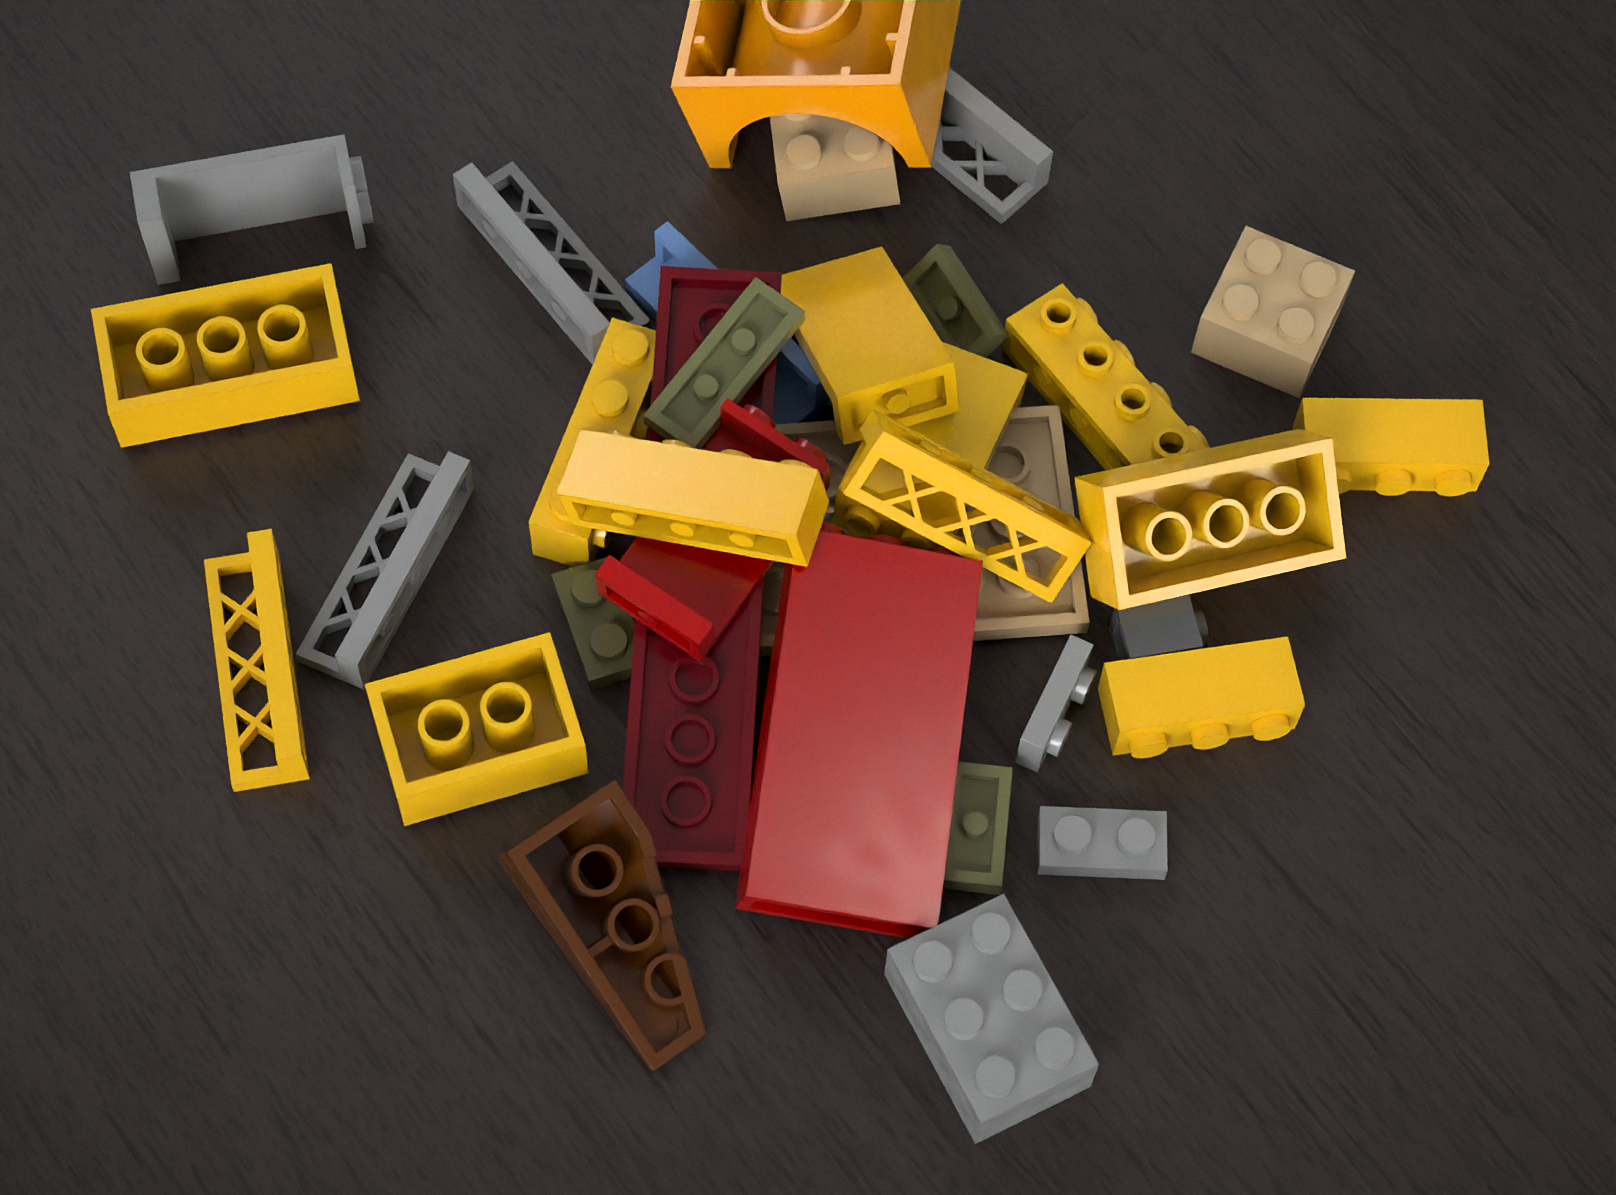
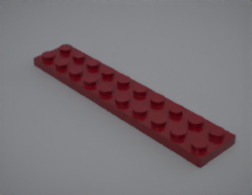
(686, 717)

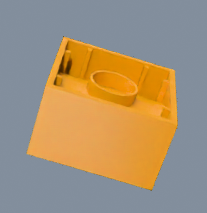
(829, 58)

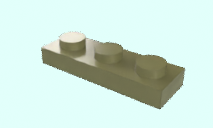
(725, 365)

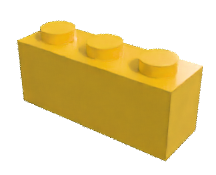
(1401, 442)
(1201, 697)

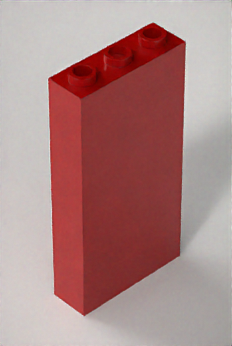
(861, 736)

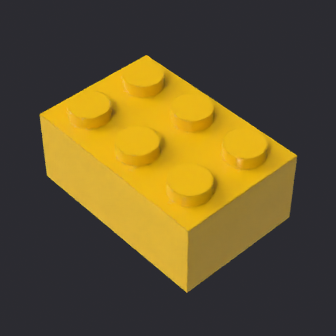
(477, 728)

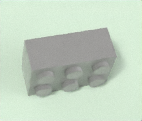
(990, 1018)

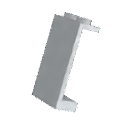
(247, 193)

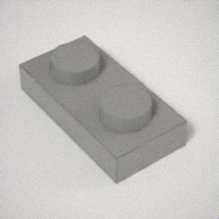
(1068, 683)
(1102, 842)

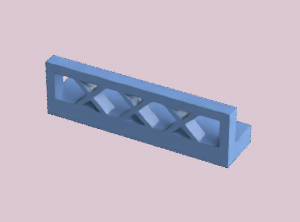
(798, 388)

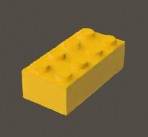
(224, 355)
(1211, 518)

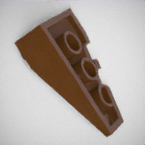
(605, 906)

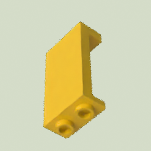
(871, 343)
(986, 403)

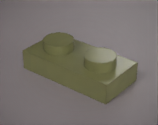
(954, 303)
(597, 627)
(978, 828)

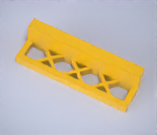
(975, 486)
(278, 662)

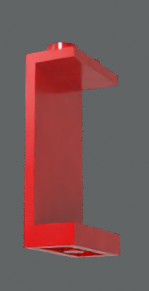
(693, 590)

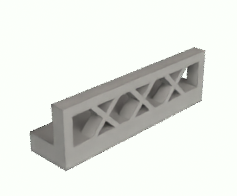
(996, 137)
(535, 265)
(398, 575)

